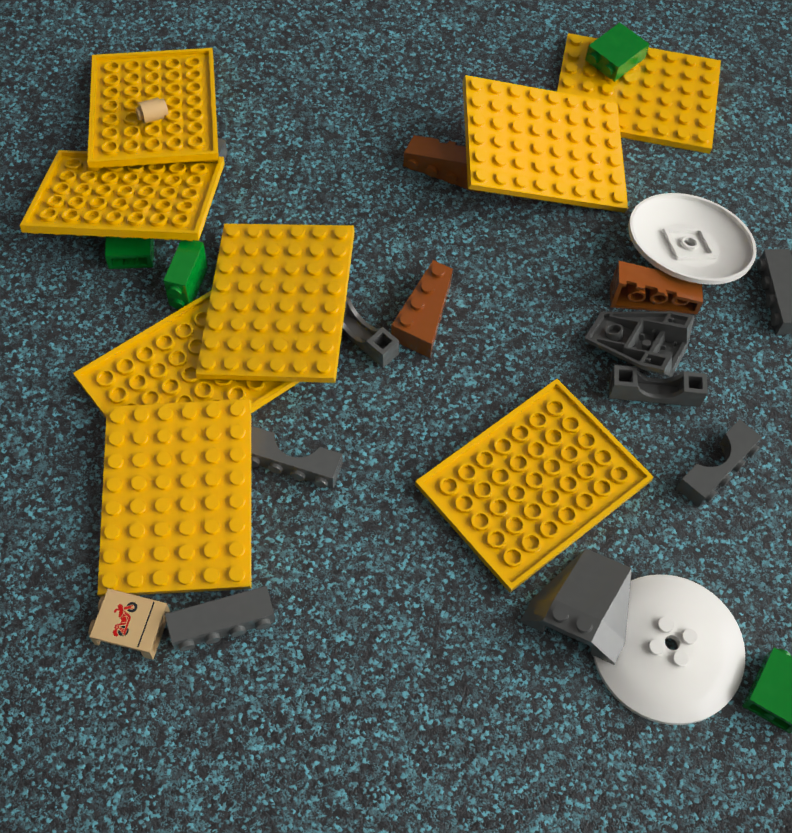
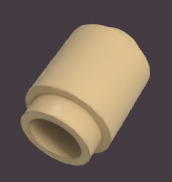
(151, 110)

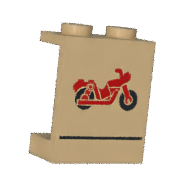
(129, 622)

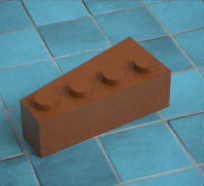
(438, 160)
(653, 290)
(421, 315)

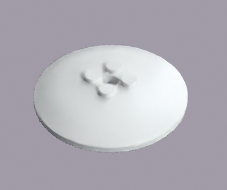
(692, 238)
(679, 683)

